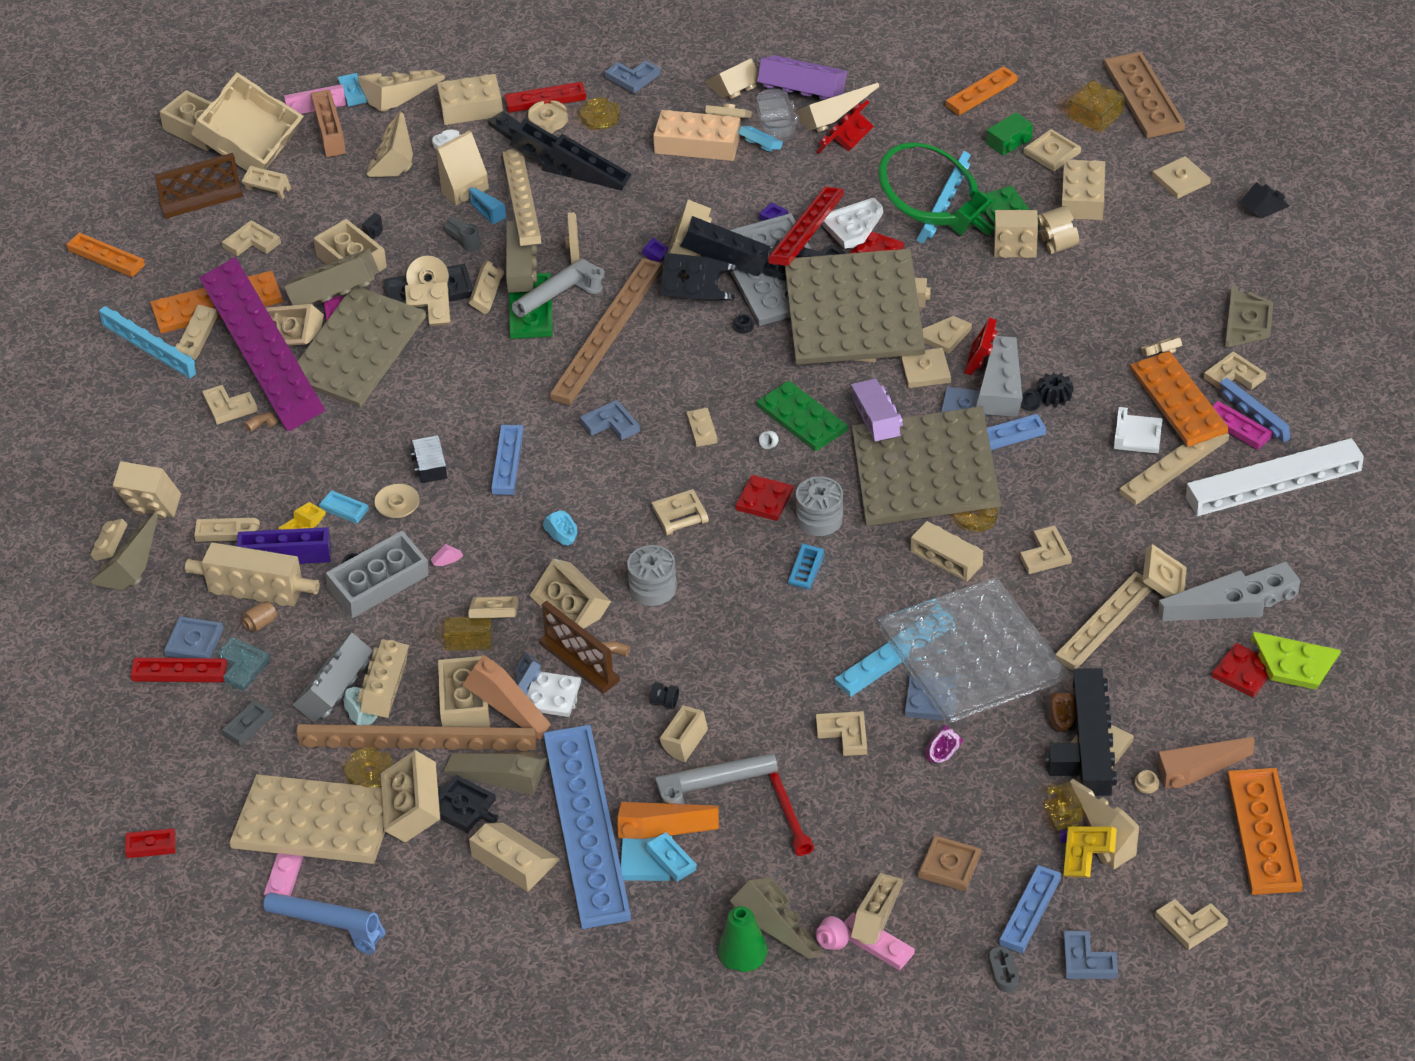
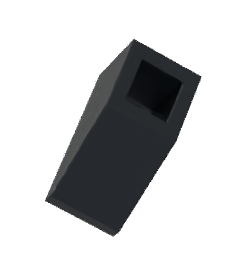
(1264, 200)

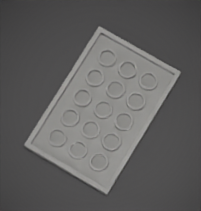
(763, 293)

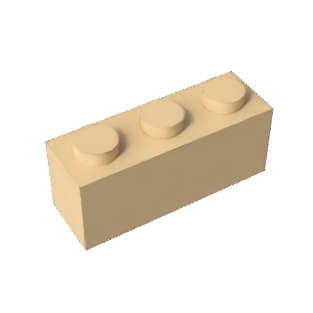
(947, 551)

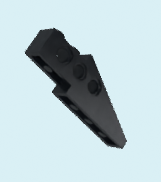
(567, 157)

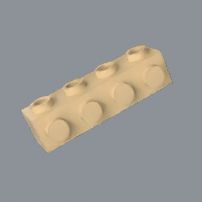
(383, 678)

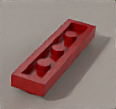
(561, 93)
(178, 670)

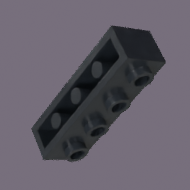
(725, 245)

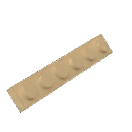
(1168, 469)
(1103, 622)

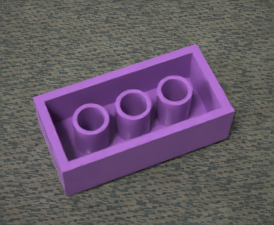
(801, 76)

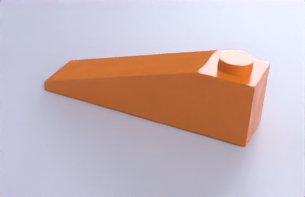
(653, 819)

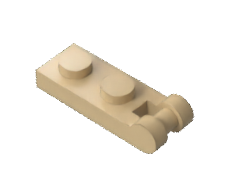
(486, 287)
(197, 331)
(223, 529)

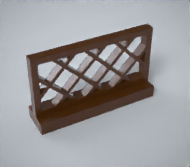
(200, 197)
(577, 649)

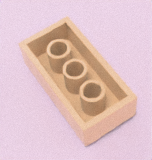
(697, 135)

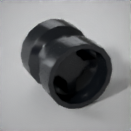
(664, 695)

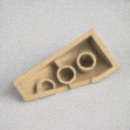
(394, 90)
(828, 111)
(394, 151)
(297, 322)
(1099, 814)

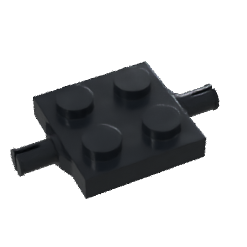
(465, 804)

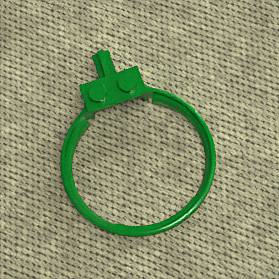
(963, 219)

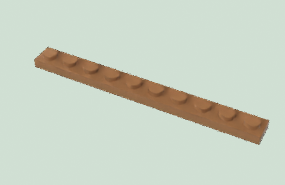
(606, 332)
(417, 737)

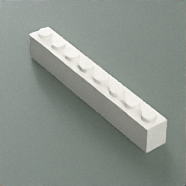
(1274, 477)

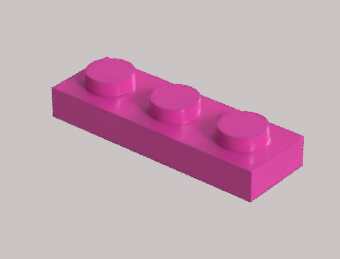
(1243, 427)

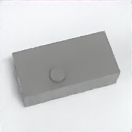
(376, 574)

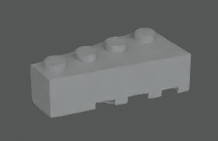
(1002, 382)
(333, 678)

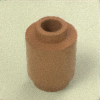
(259, 616)

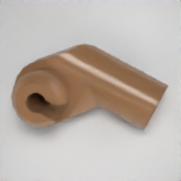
(260, 419)

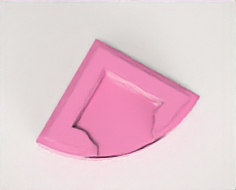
(446, 556)

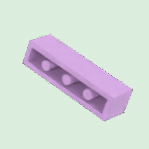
(876, 409)

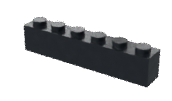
(1092, 730)

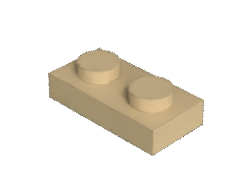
(702, 427)
(108, 539)

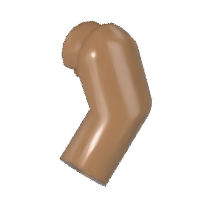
(618, 648)

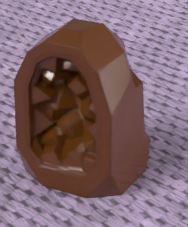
(1061, 710)

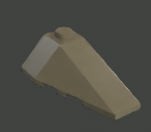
(129, 559)
(503, 769)
(774, 916)

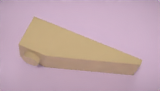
(876, 909)

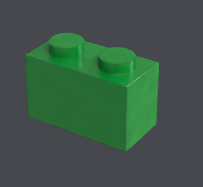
(1009, 134)

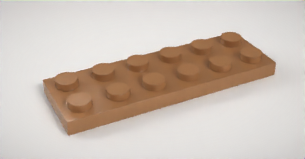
(1144, 94)

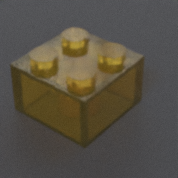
(1096, 106)

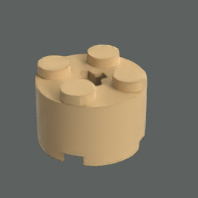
(1058, 229)

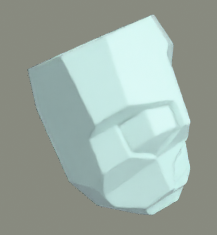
(354, 707)

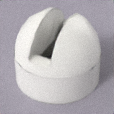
(766, 437)

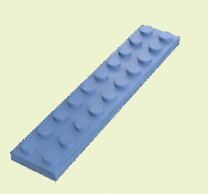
(586, 827)

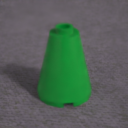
(742, 941)

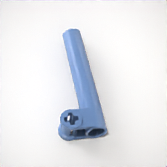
(361, 924)

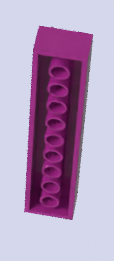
(262, 344)

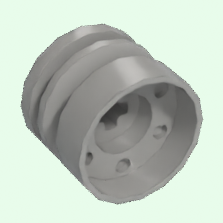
(819, 506)
(652, 575)

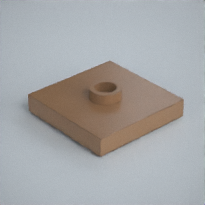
(950, 863)

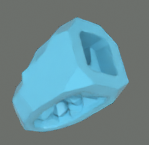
(561, 527)

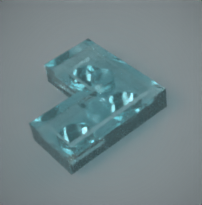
(246, 662)

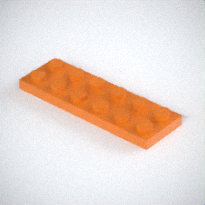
(177, 310)
(1179, 398)
(1264, 831)

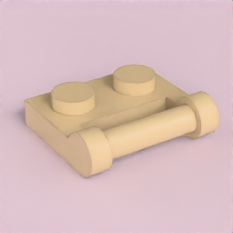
(679, 506)

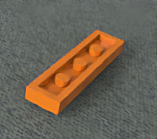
(981, 90)
(105, 254)

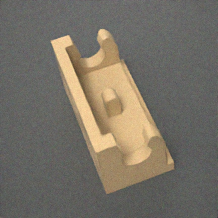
(266, 180)

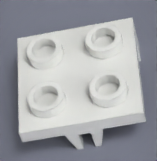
(1137, 432)
(554, 693)

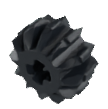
(1055, 389)

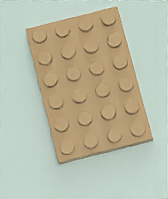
(311, 819)

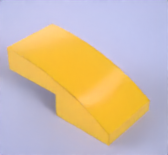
(305, 517)

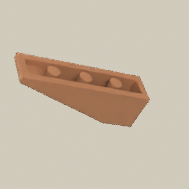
(328, 123)
(500, 691)
(1193, 763)

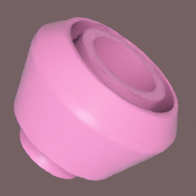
(832, 933)

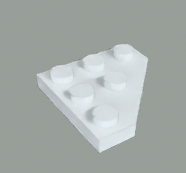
(854, 222)

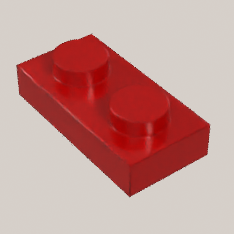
(150, 843)

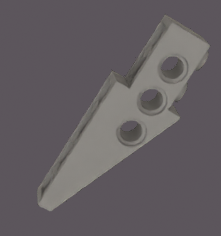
(1232, 595)

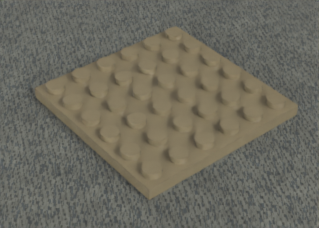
(854, 307)
(930, 470)

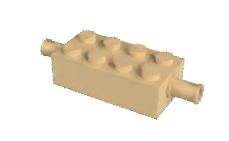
(252, 574)

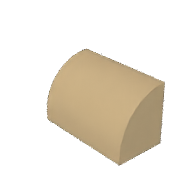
(684, 733)

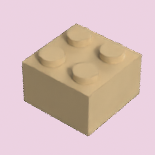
(1015, 233)

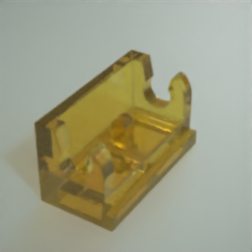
(468, 634)
(1066, 808)

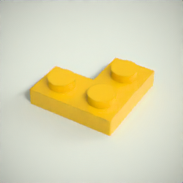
(1081, 845)

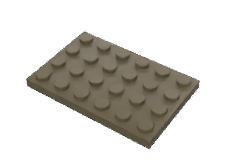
(359, 345)

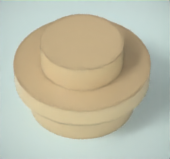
(1146, 782)

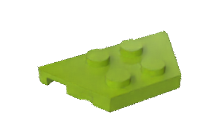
(1294, 660)

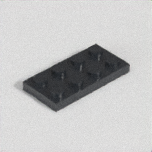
(458, 284)

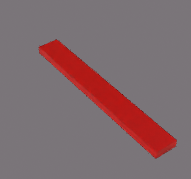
(806, 226)

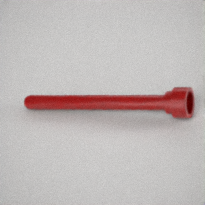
(801, 843)

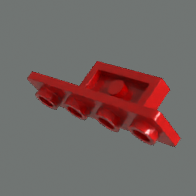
(851, 131)

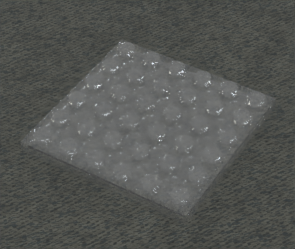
(972, 649)

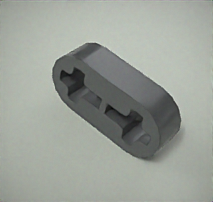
(998, 970)

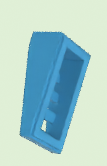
(487, 205)
(810, 552)

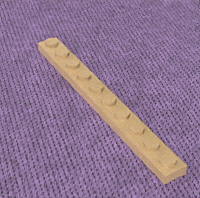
(521, 198)

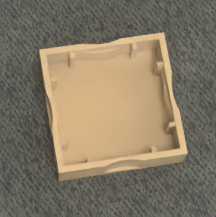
(247, 124)

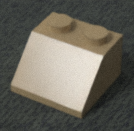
(734, 79)

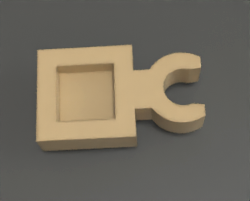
(1162, 346)

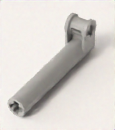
(579, 273)
(673, 785)

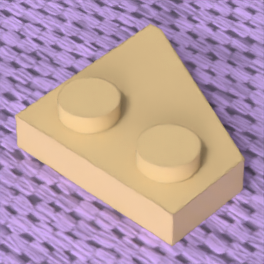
(946, 333)

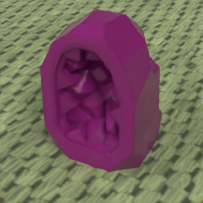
(942, 745)

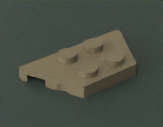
(1248, 318)

